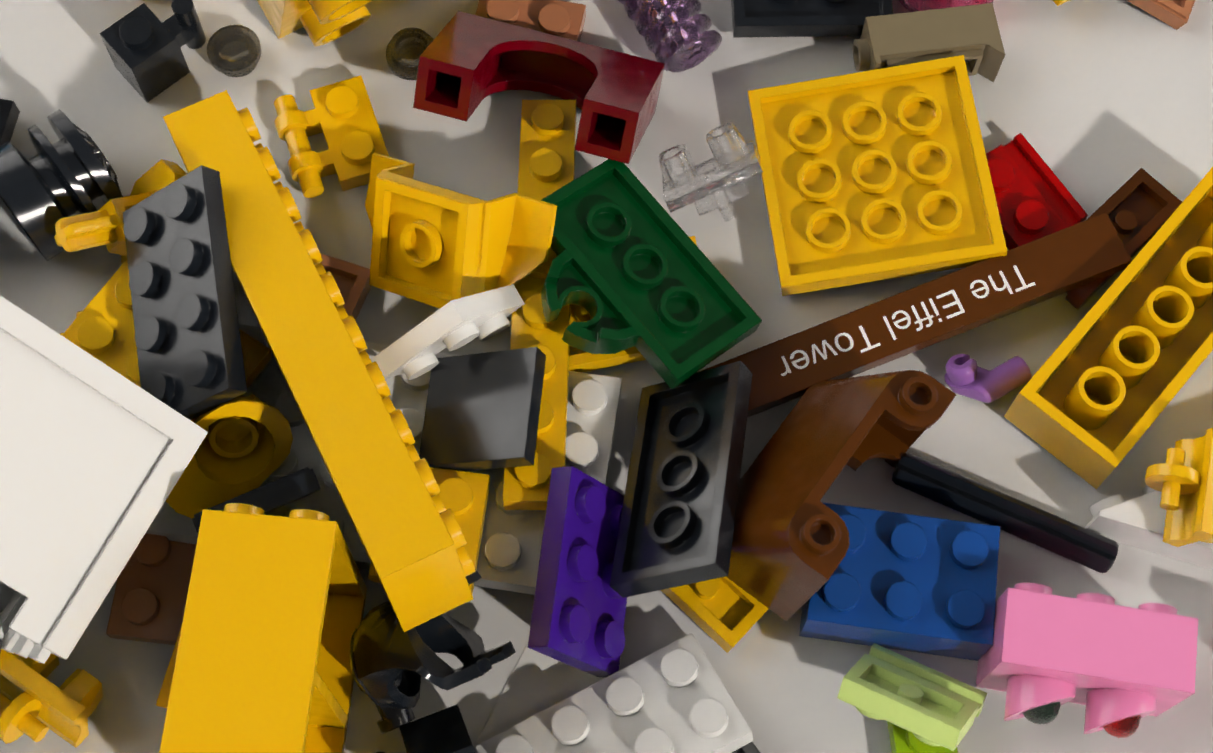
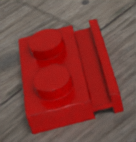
(1029, 194)

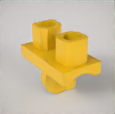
(1186, 490)
(35, 704)

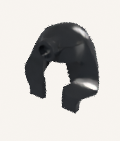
(391, 661)

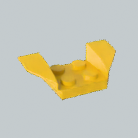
(447, 243)

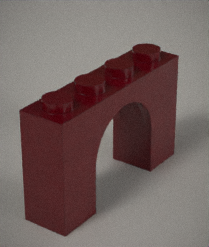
(489, 56)

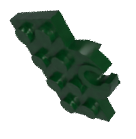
(638, 278)

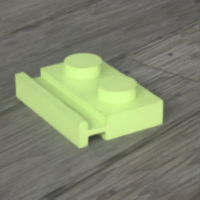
(912, 697)

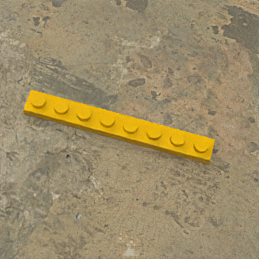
(544, 167)

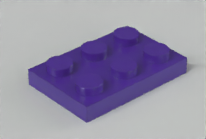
(574, 607)

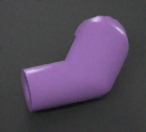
(981, 384)

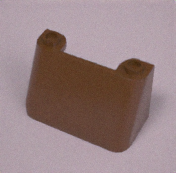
(783, 533)

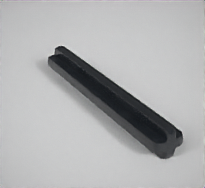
(1005, 511)

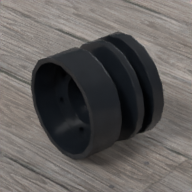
(54, 181)

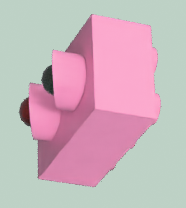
(1088, 654)

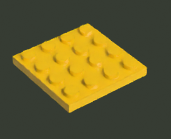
(875, 175)

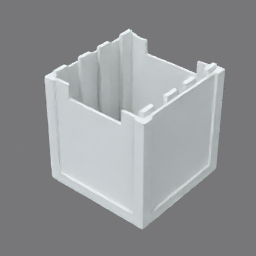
(78, 481)

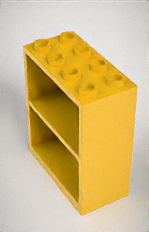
(265, 636)

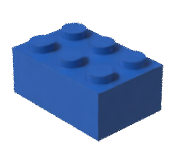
(910, 585)

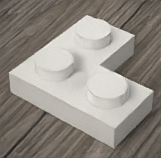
(451, 327)

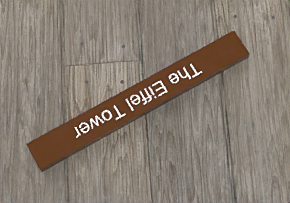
(933, 312)

